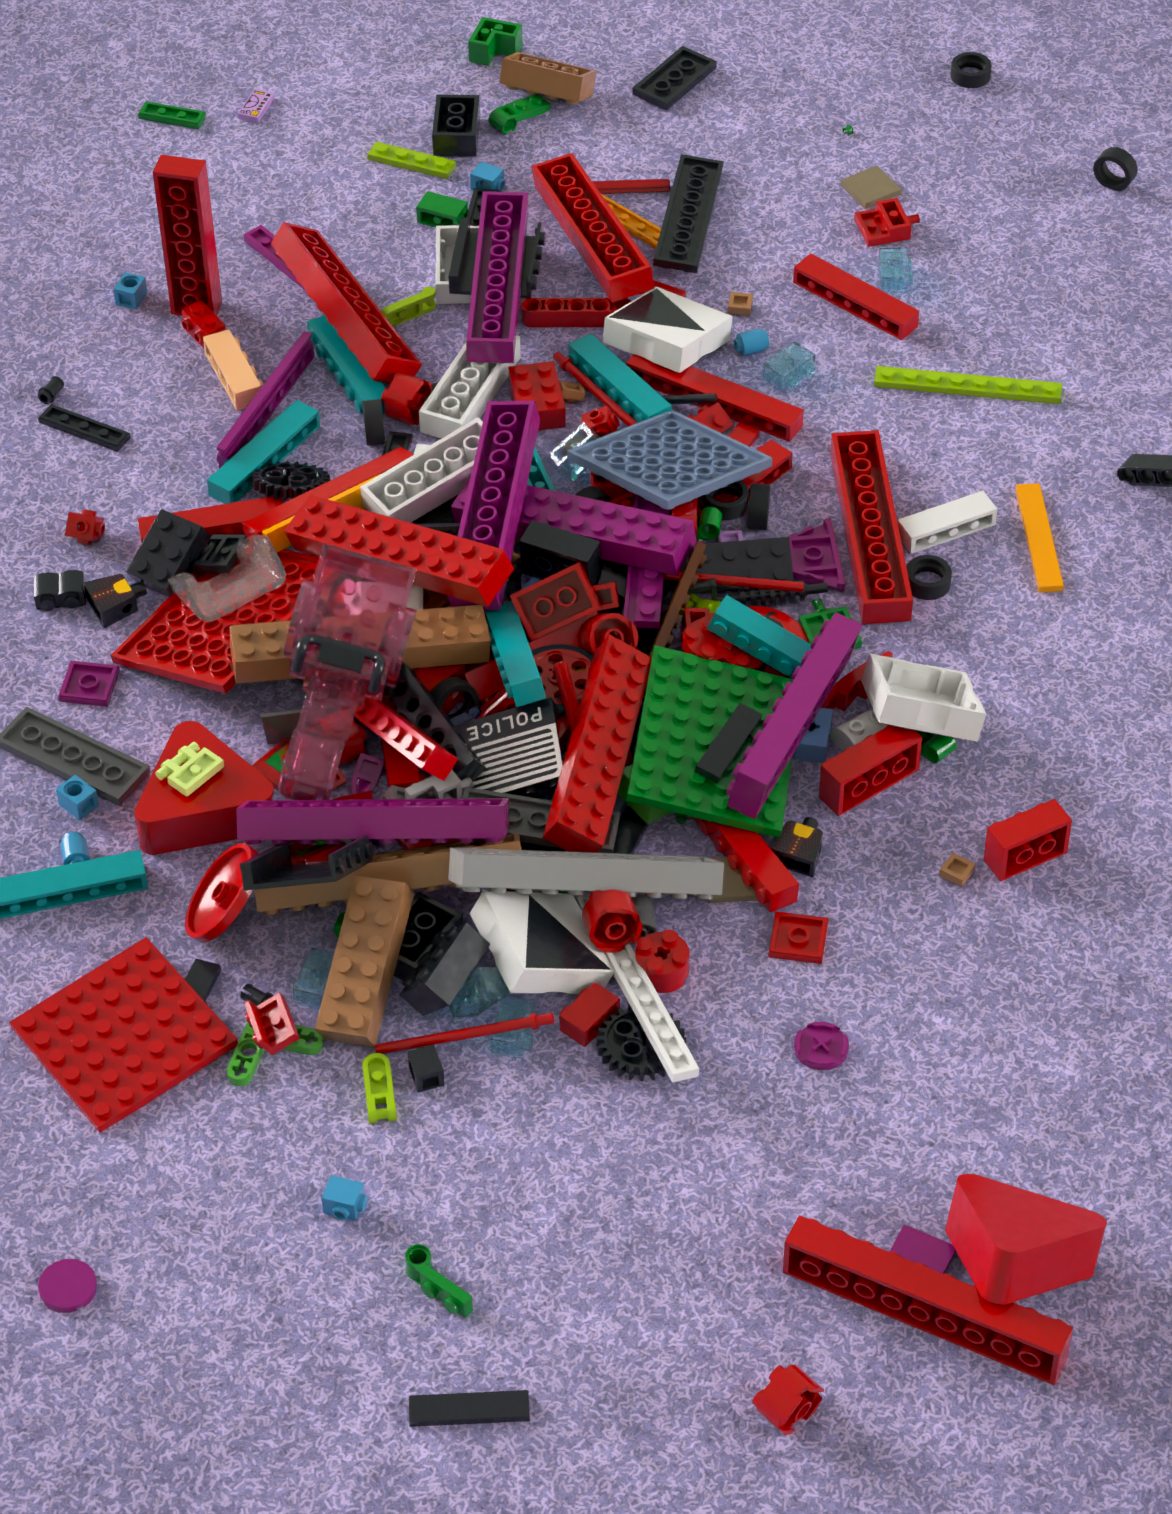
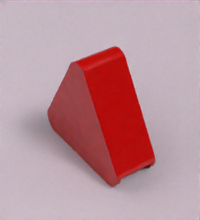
(208, 816)
(1020, 1240)

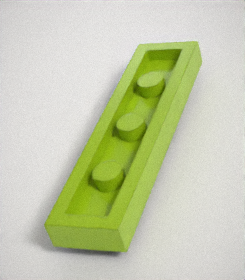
(411, 160)

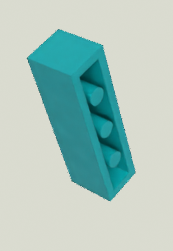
(758, 636)

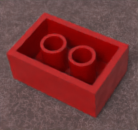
(539, 384)
(555, 601)
(1027, 839)

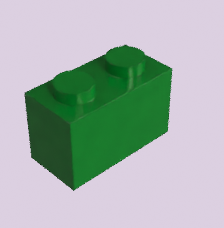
(440, 210)

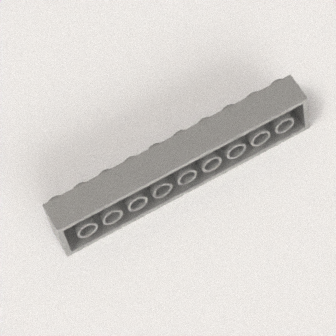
(585, 872)

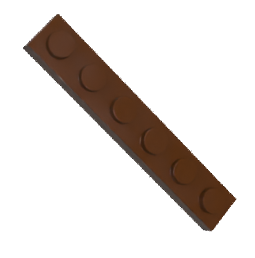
(680, 597)

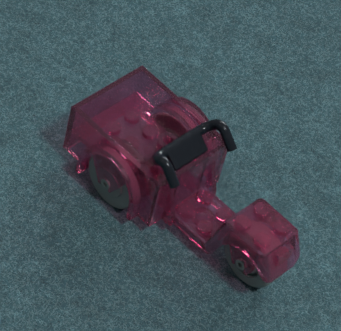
(345, 645)

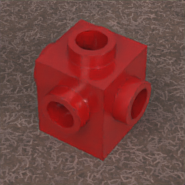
(601, 421)
(85, 526)

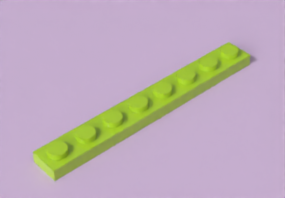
(968, 384)

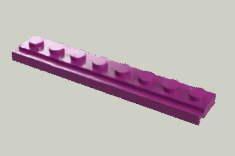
(267, 398)
(644, 586)

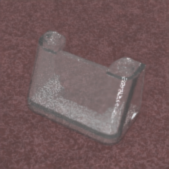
(255, 576)

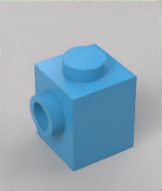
(344, 1198)

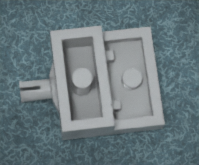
(438, 789)

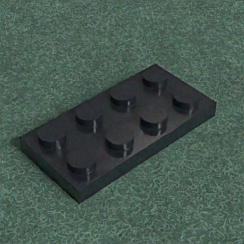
(674, 78)

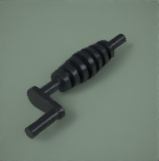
(762, 594)

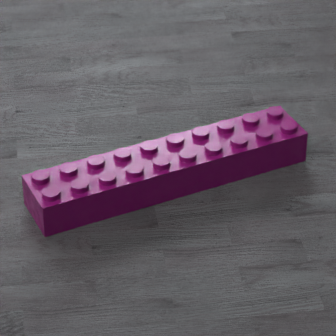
(497, 277)
(499, 480)
(624, 532)
(792, 715)
(373, 817)

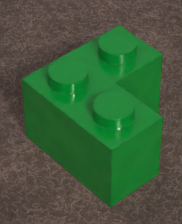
(494, 38)

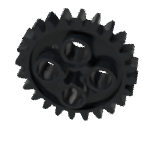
(288, 479)
(624, 1050)

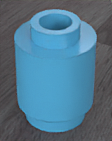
(751, 342)
(74, 848)

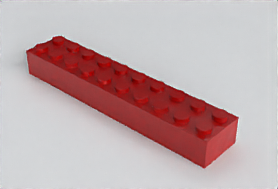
(593, 228)
(344, 303)
(871, 527)
(441, 559)
(598, 748)
(926, 1299)

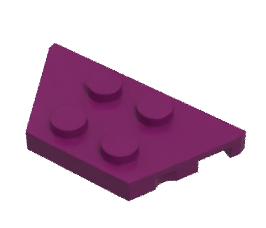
(816, 556)

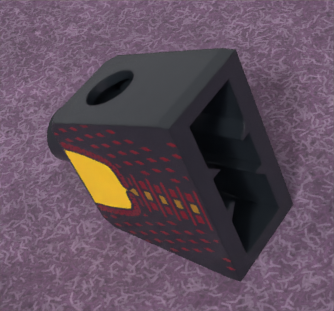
(113, 598)
(799, 846)

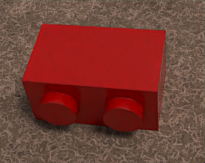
(585, 1014)

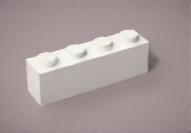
(947, 522)

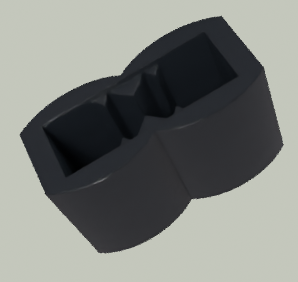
(59, 590)

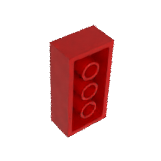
(869, 767)

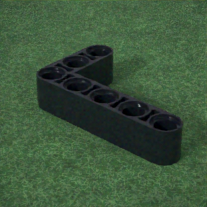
(1147, 470)

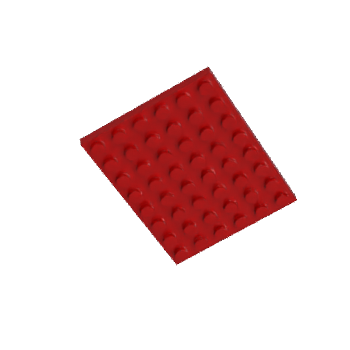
(199, 652)

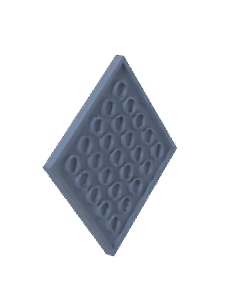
(669, 459)

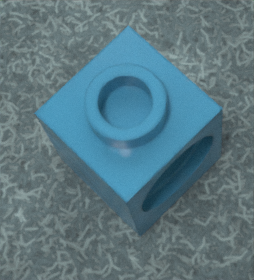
(487, 177)
(130, 290)
(77, 797)

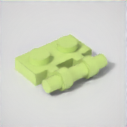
(193, 773)

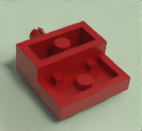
(885, 223)

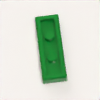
(172, 115)

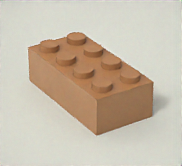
(547, 77)

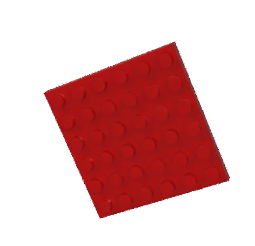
(123, 1034)

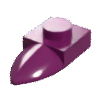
(366, 773)

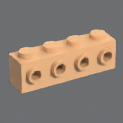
(232, 368)

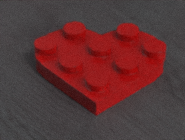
(709, 646)

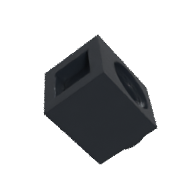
(425, 1068)

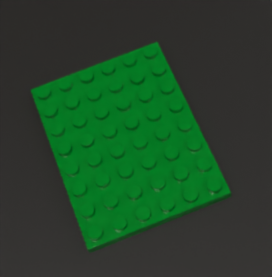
(680, 717)

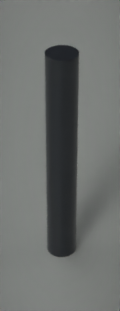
(691, 398)

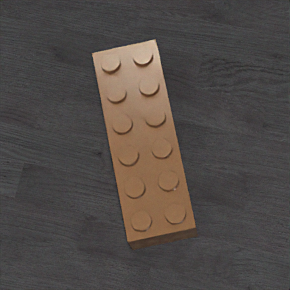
(364, 961)

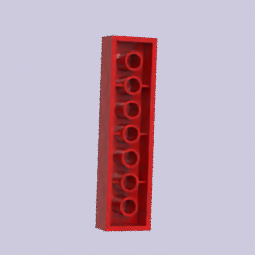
(187, 232)

